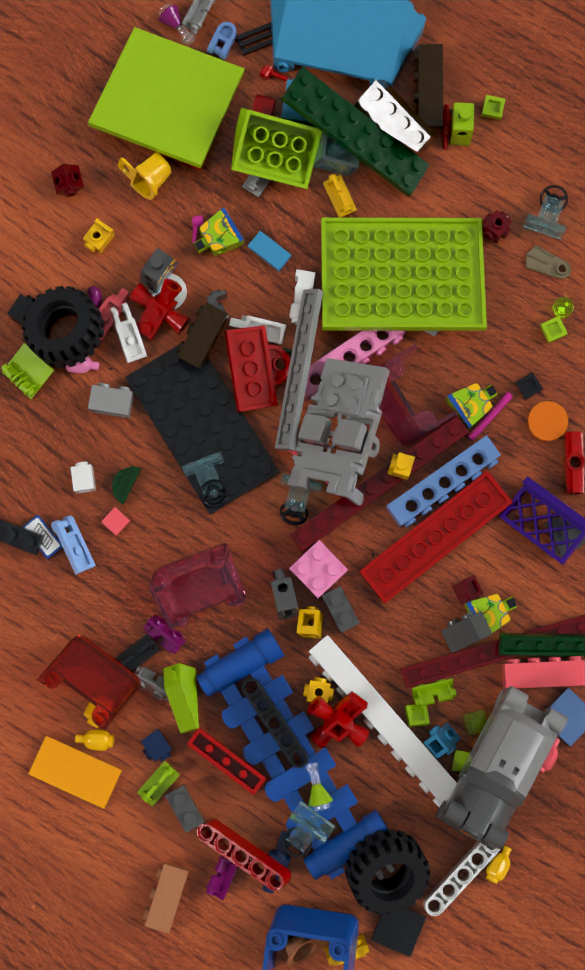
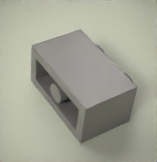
(111, 400)

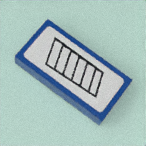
(50, 543)

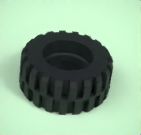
(51, 307)
(402, 888)

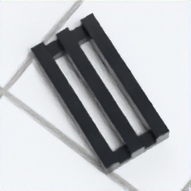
(239, 38)

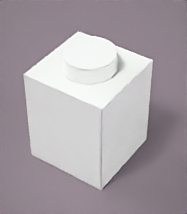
(83, 478)

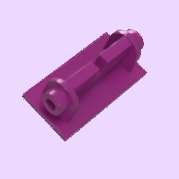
(157, 627)
(220, 883)

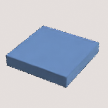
(574, 708)

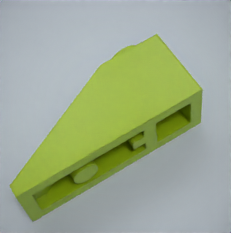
(182, 695)

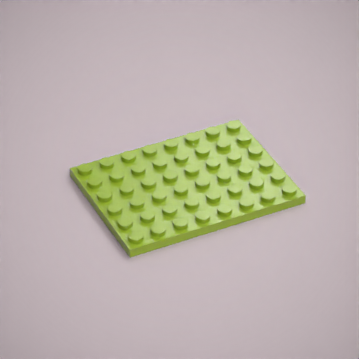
(403, 274)

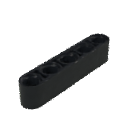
(276, 733)

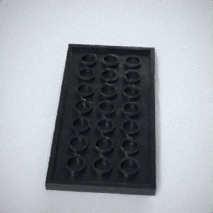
(201, 419)

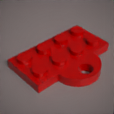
(254, 367)

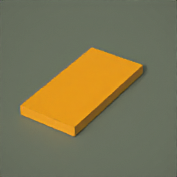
(75, 772)

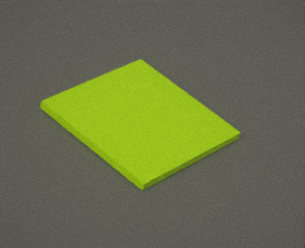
(166, 97)

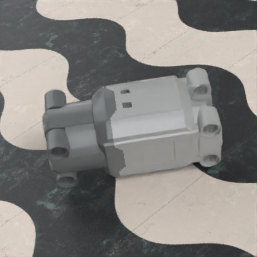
(501, 768)

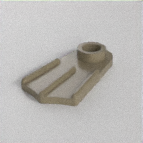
(546, 263)

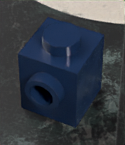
(156, 746)

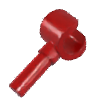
(268, 71)

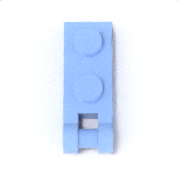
(73, 544)

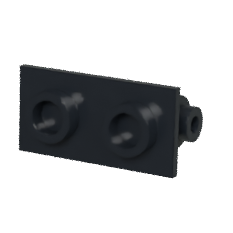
(138, 653)

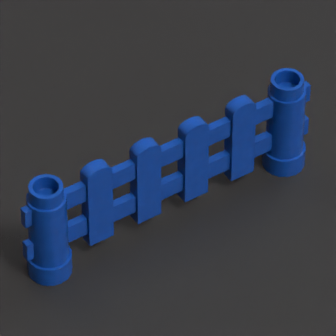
(250, 659)

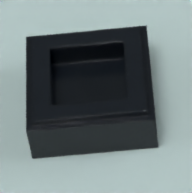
(528, 386)

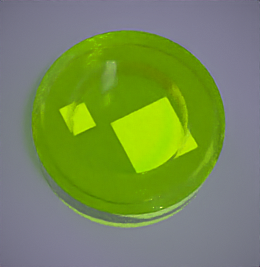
(563, 307)

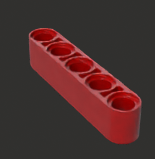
(253, 854)

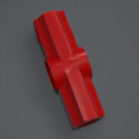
(574, 449)

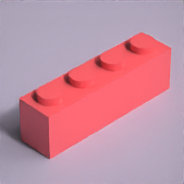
(544, 674)

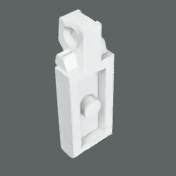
(274, 330)

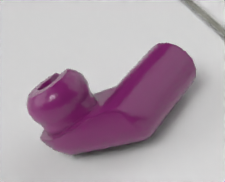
(95, 295)

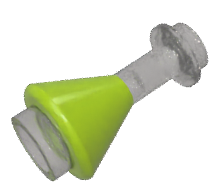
(319, 796)

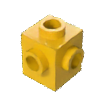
(309, 689)

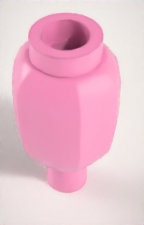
(83, 367)

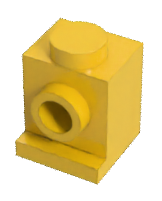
(106, 235)
(401, 465)
(304, 619)

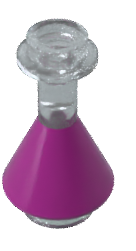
(170, 16)

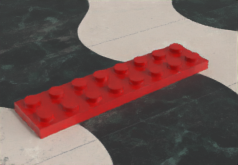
(435, 537)

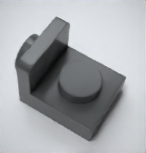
(215, 297)

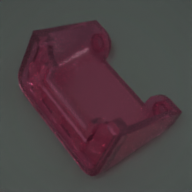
(196, 584)

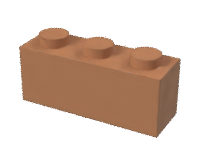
(165, 897)

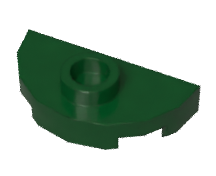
(124, 482)

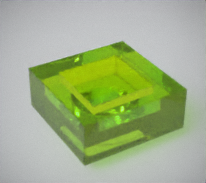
(474, 721)

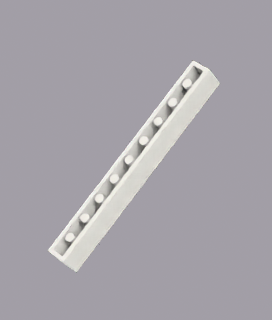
(384, 720)

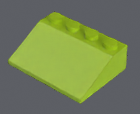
(275, 148)

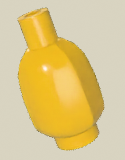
(96, 740)
(498, 866)

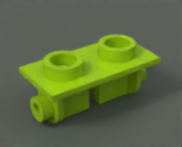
(425, 693)
(158, 783)

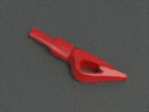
(445, 134)

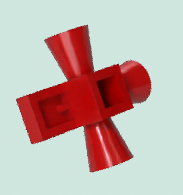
(159, 309)
(338, 720)

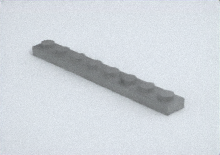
(299, 369)

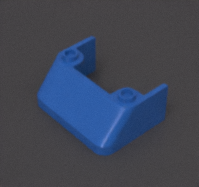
(313, 923)

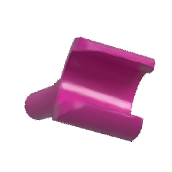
(197, 221)

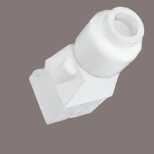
(305, 280)

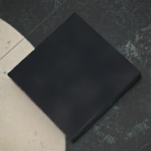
(399, 930)

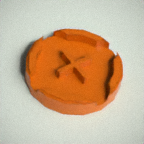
(547, 421)

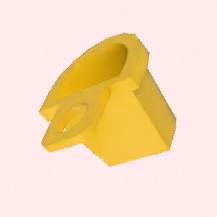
(147, 176)

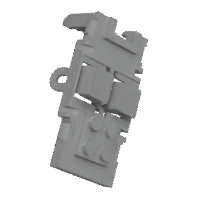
(347, 392)

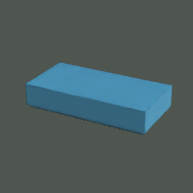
(269, 251)

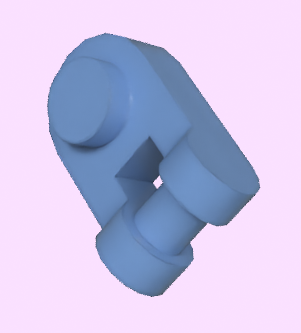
(226, 34)

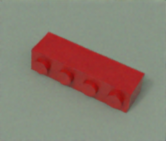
(226, 761)

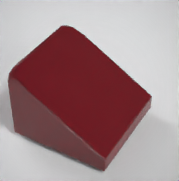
(467, 589)

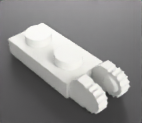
(128, 335)

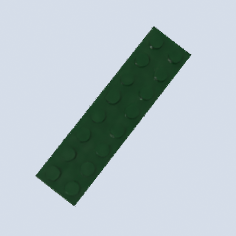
(354, 132)

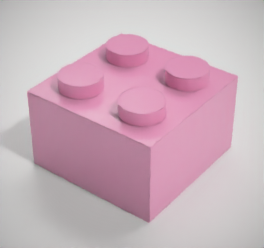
(318, 569)

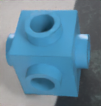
(442, 740)

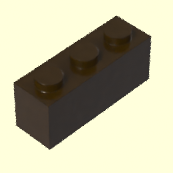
(202, 335)

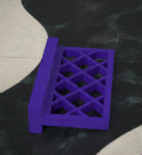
(553, 504)

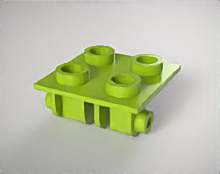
(27, 371)

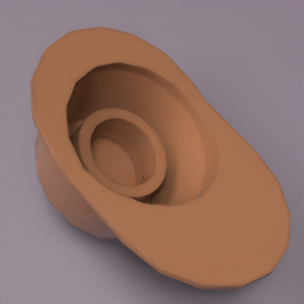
(302, 948)

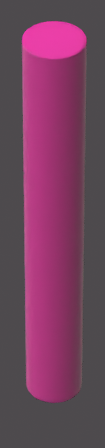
(489, 416)

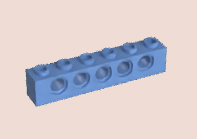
(483, 448)

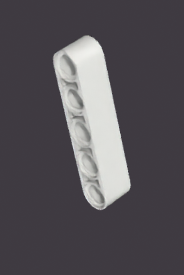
(459, 884)

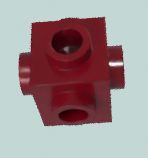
(67, 180)
(493, 231)

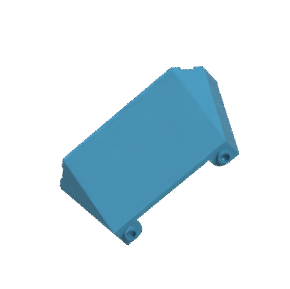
(345, 36)

